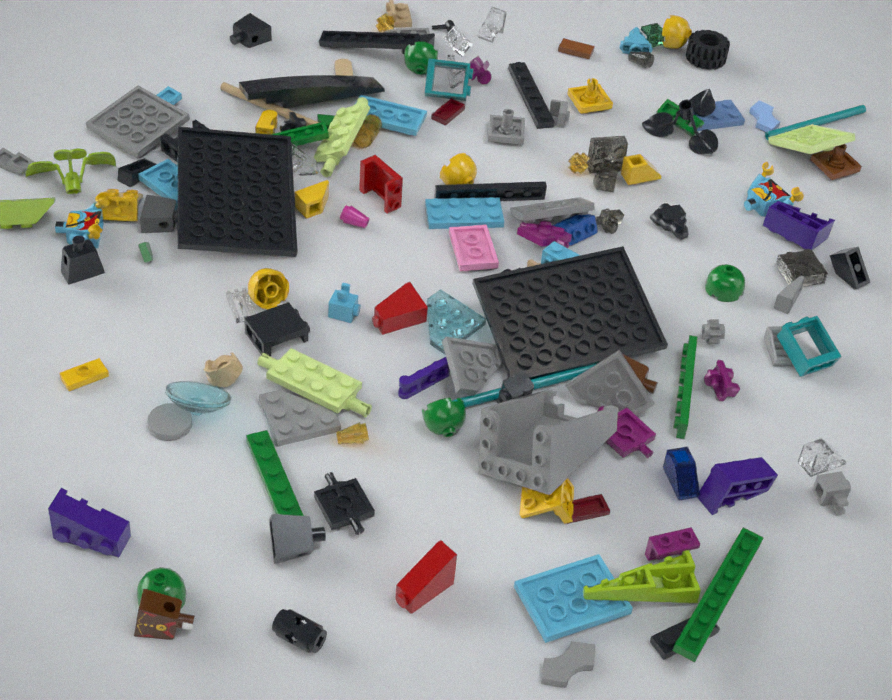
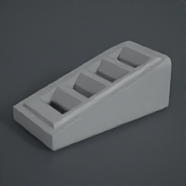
(789, 295)
(775, 348)

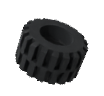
(707, 49)

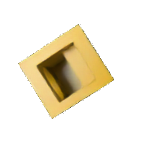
(267, 122)

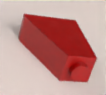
(400, 310)
(427, 578)

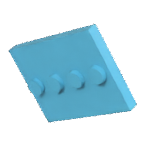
(558, 603)

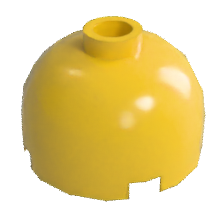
(676, 32)
(460, 170)
(268, 288)

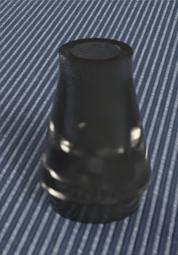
(643, 59)

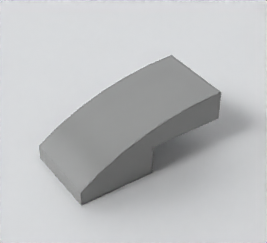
(14, 163)

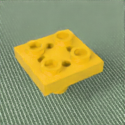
(590, 97)

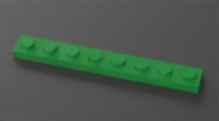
(717, 595)

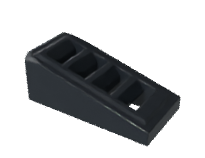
(129, 173)

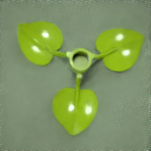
(72, 180)

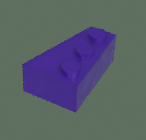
(797, 226)
(736, 481)
(86, 527)

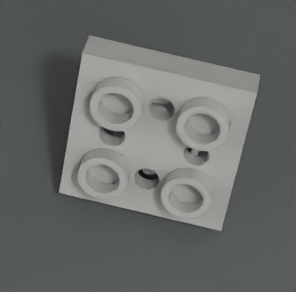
(506, 128)

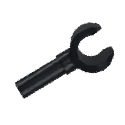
(448, 25)

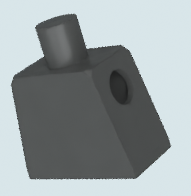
(158, 215)

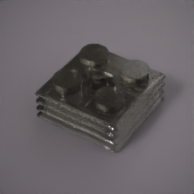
(607, 154)
(801, 264)

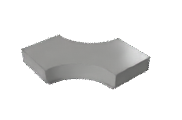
(576, 659)

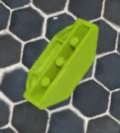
(23, 211)

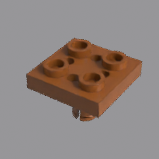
(836, 162)

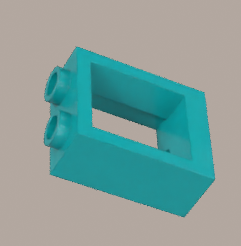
(432, 64)
(820, 337)

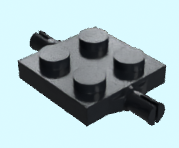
(344, 503)

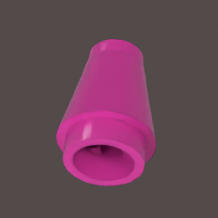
(354, 217)

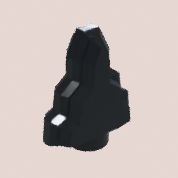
(671, 219)

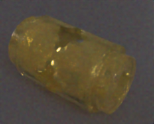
(368, 131)

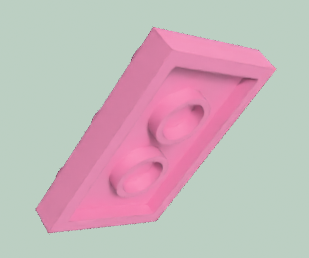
(473, 247)

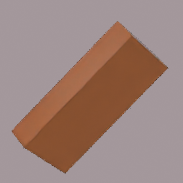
(576, 48)

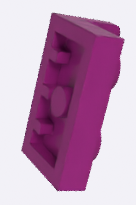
(671, 544)

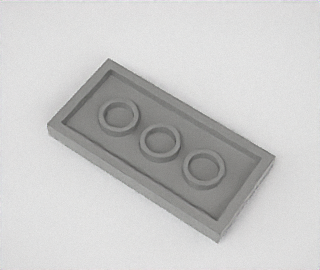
(548, 210)

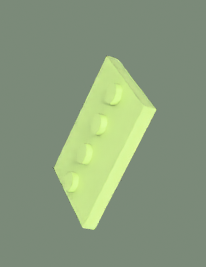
(812, 139)

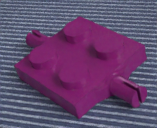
(544, 233)
(630, 435)

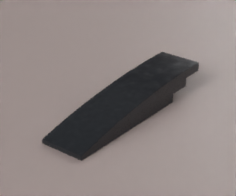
(308, 89)

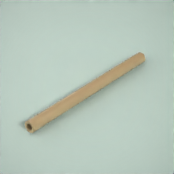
(259, 102)

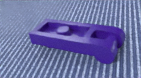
(423, 378)

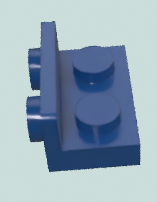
(579, 226)

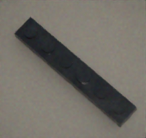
(375, 40)
(531, 95)
(505, 191)

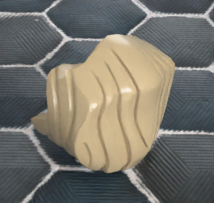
(223, 370)

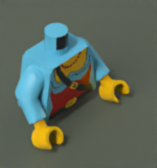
(766, 192)
(85, 222)

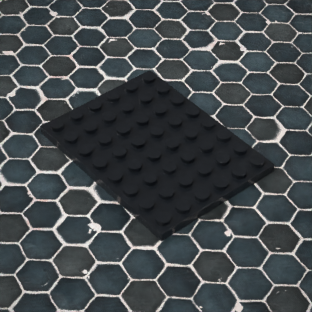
(235, 192)
(568, 313)

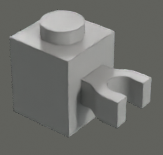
(832, 490)

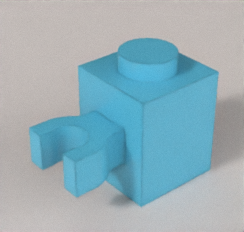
(343, 304)

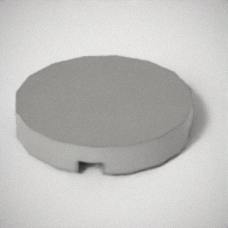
(169, 421)

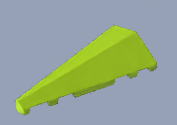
(663, 582)

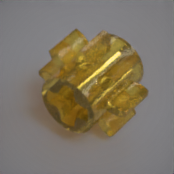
(385, 22)
(578, 162)

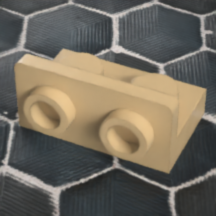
(400, 13)

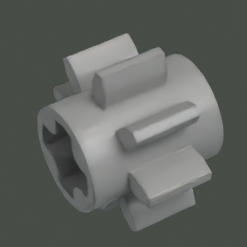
(713, 331)

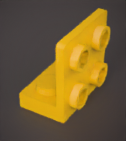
(122, 205)
(536, 502)

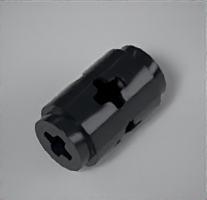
(309, 636)

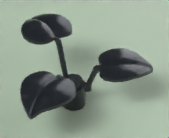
(702, 104)

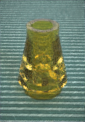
(353, 435)

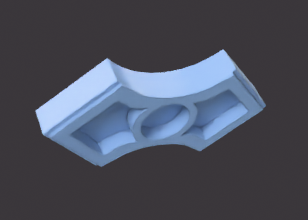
(764, 116)

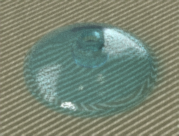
(197, 397)

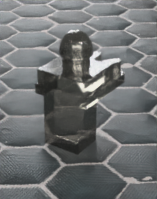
(605, 182)
(609, 220)

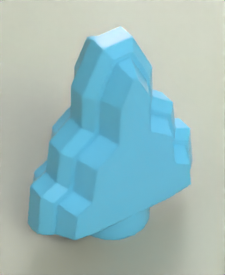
(635, 42)

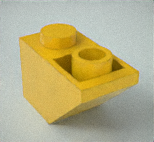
(638, 170)
(312, 199)

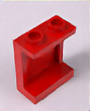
(383, 180)

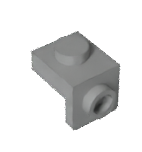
(559, 109)

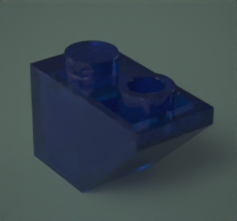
(682, 473)

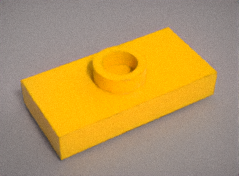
(84, 374)

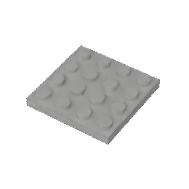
(137, 121)

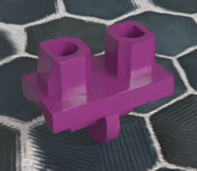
(480, 70)
(720, 380)

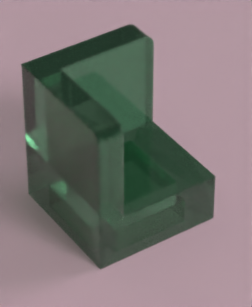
(653, 34)

